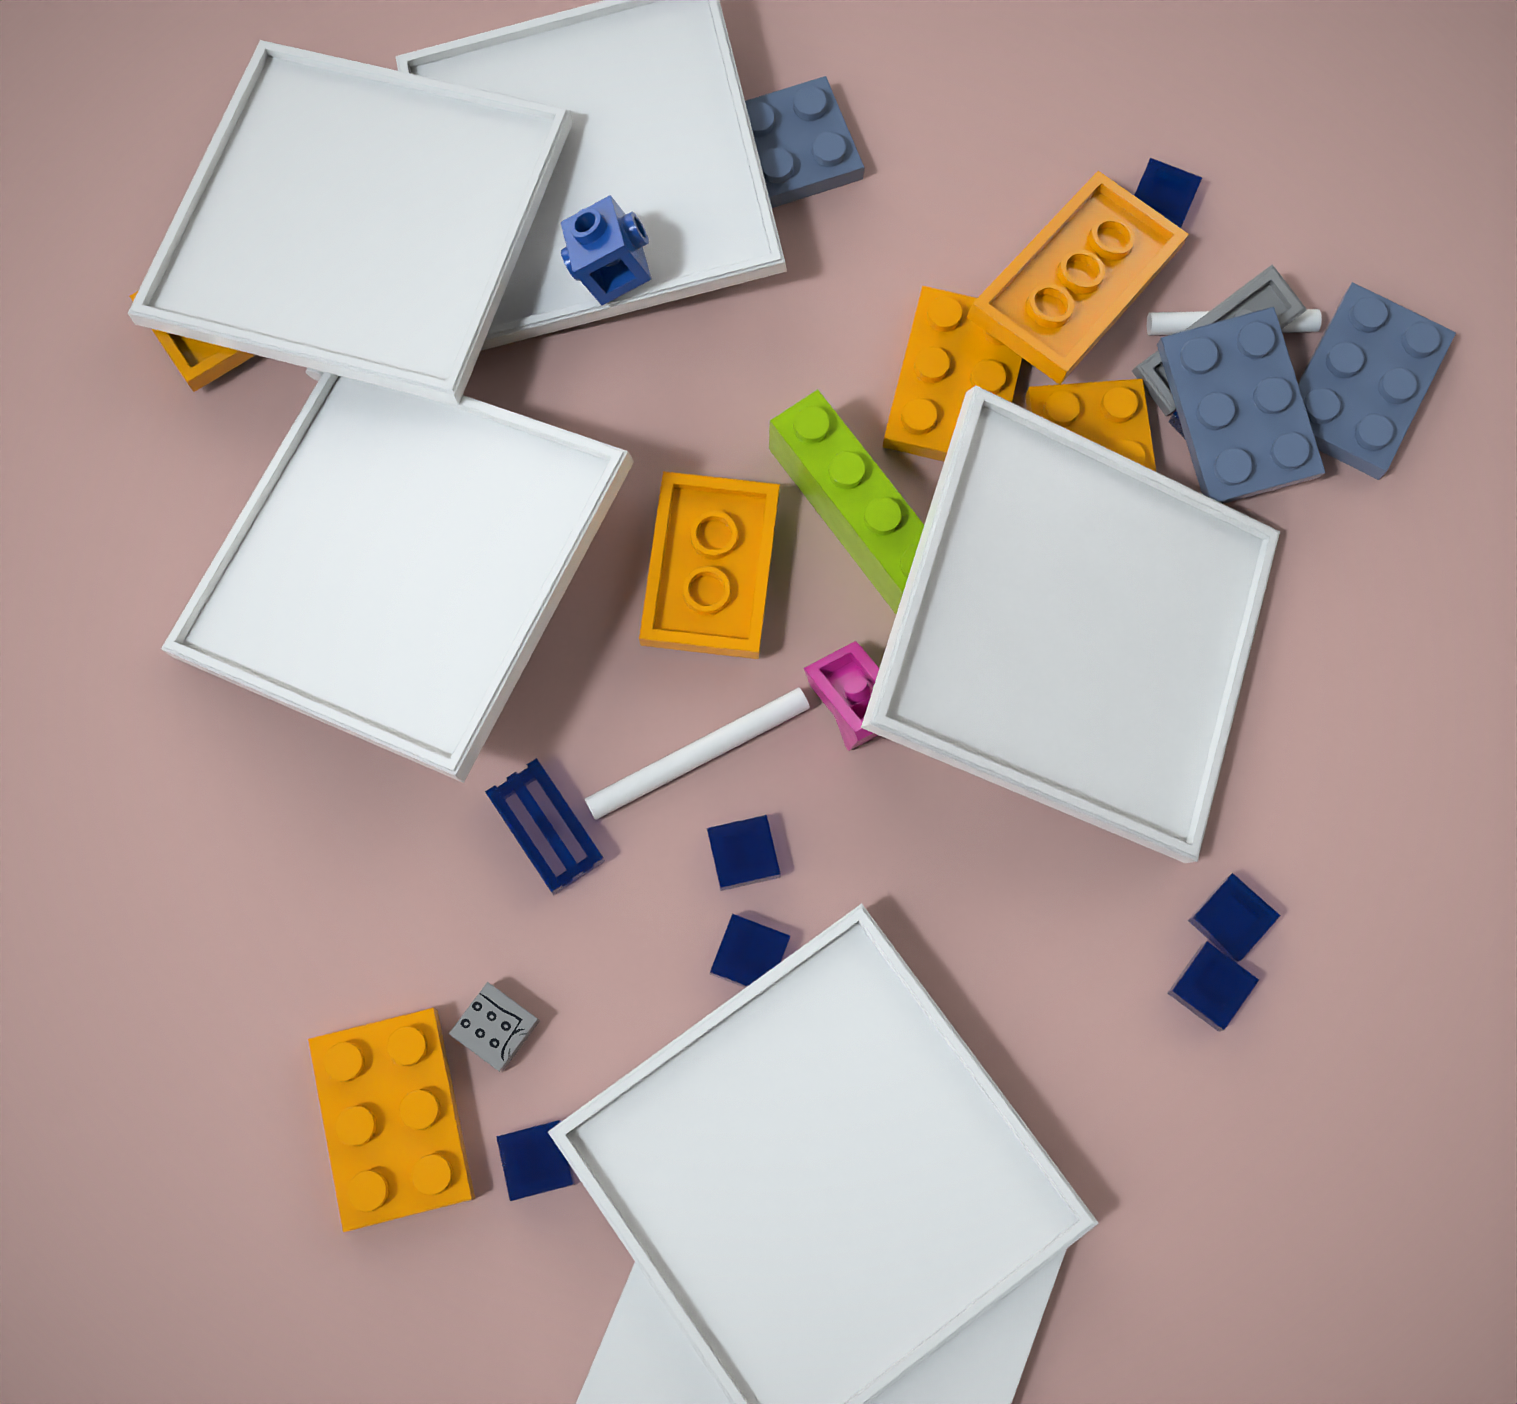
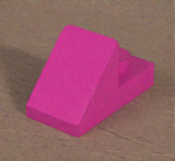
(845, 686)

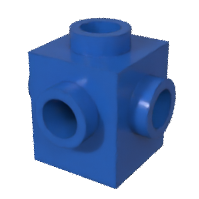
(606, 250)

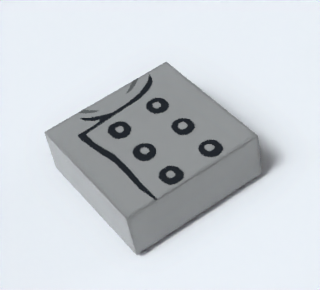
(494, 1027)

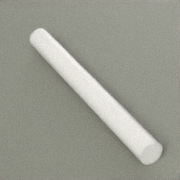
(697, 753)

